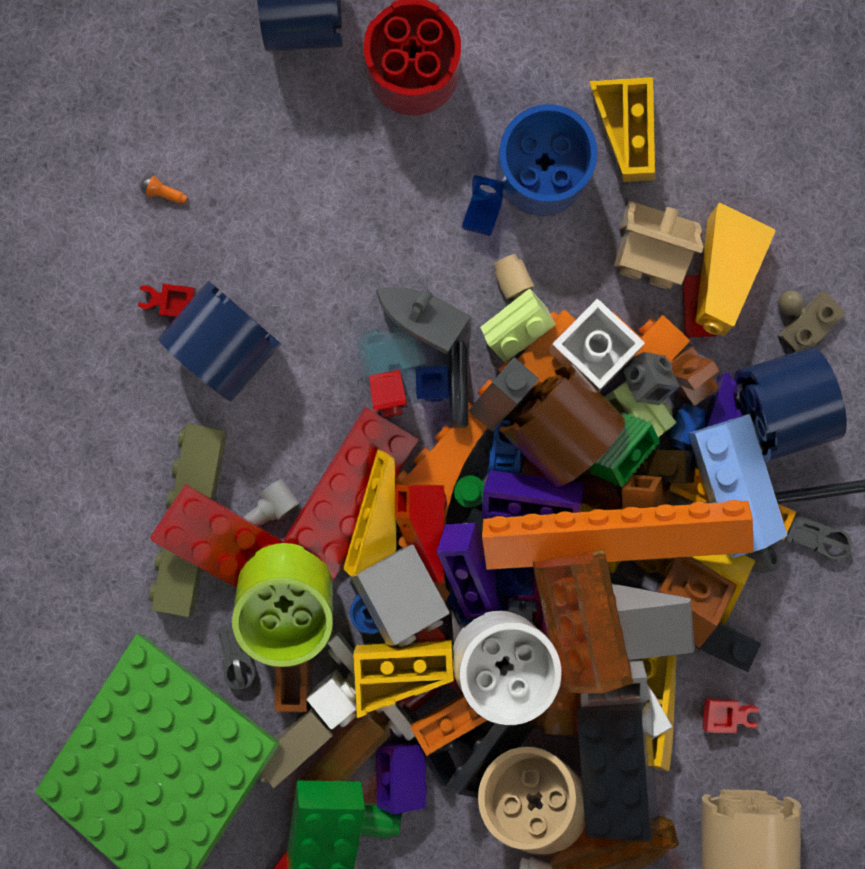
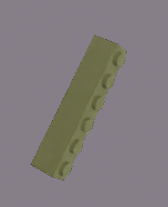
(200, 468)

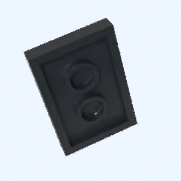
(485, 749)

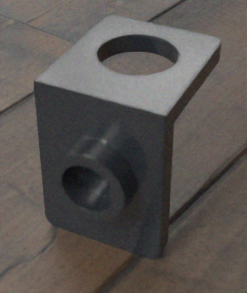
(442, 763)

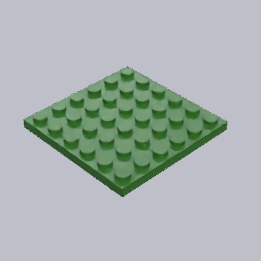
(156, 764)

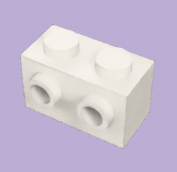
(334, 700)

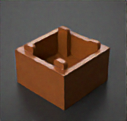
(704, 587)

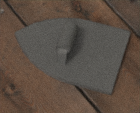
(423, 316)

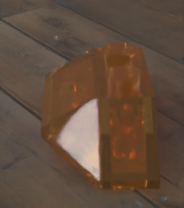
(617, 853)

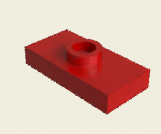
(690, 300)

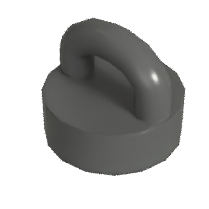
(765, 559)

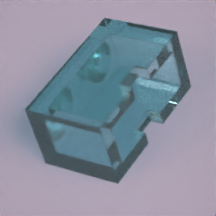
(388, 350)

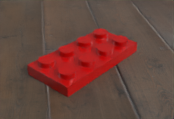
(210, 535)

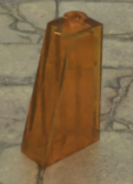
(349, 749)

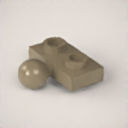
(809, 322)

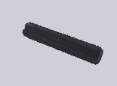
(458, 385)

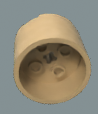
(508, 804)
(750, 831)

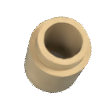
(512, 277)

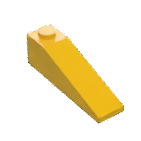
(376, 524)

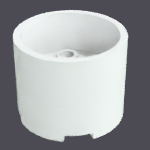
(520, 688)

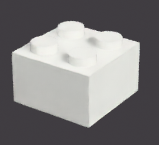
(597, 345)

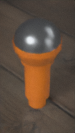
(153, 187)

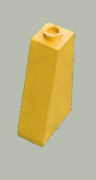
(729, 266)

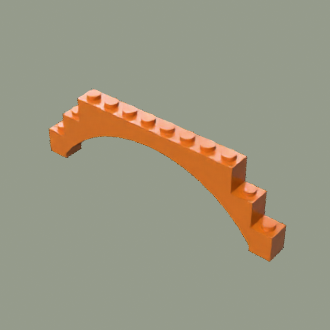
(454, 445)

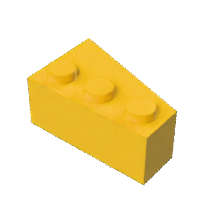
(628, 120)
(394, 673)

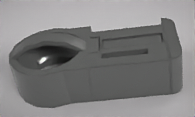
(813, 535)
(235, 655)

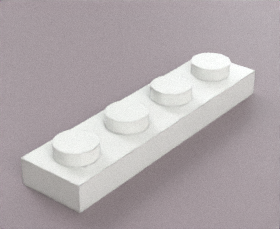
(343, 652)

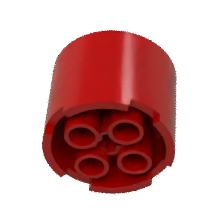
(420, 82)

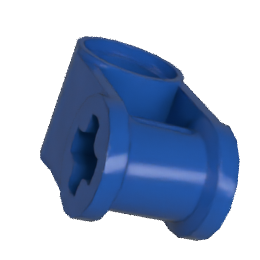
(503, 453)

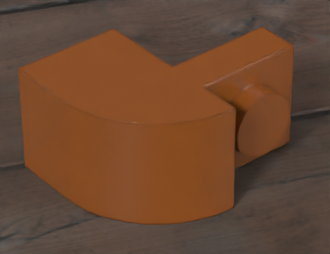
(694, 376)
(644, 492)

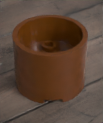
(563, 425)

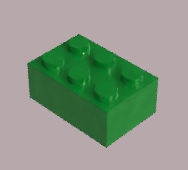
(325, 825)

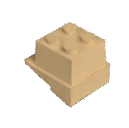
(657, 245)

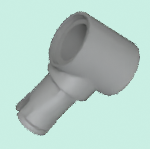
(275, 504)

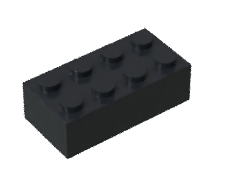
(618, 771)

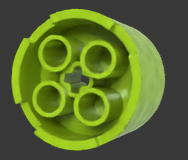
(281, 628)

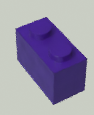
(400, 776)

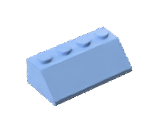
(736, 470)

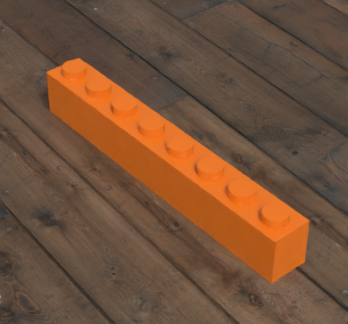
(622, 533)

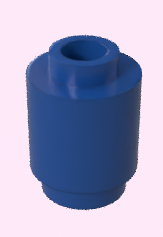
(687, 420)

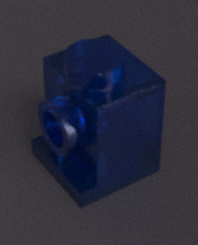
(432, 383)

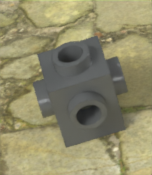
(651, 378)

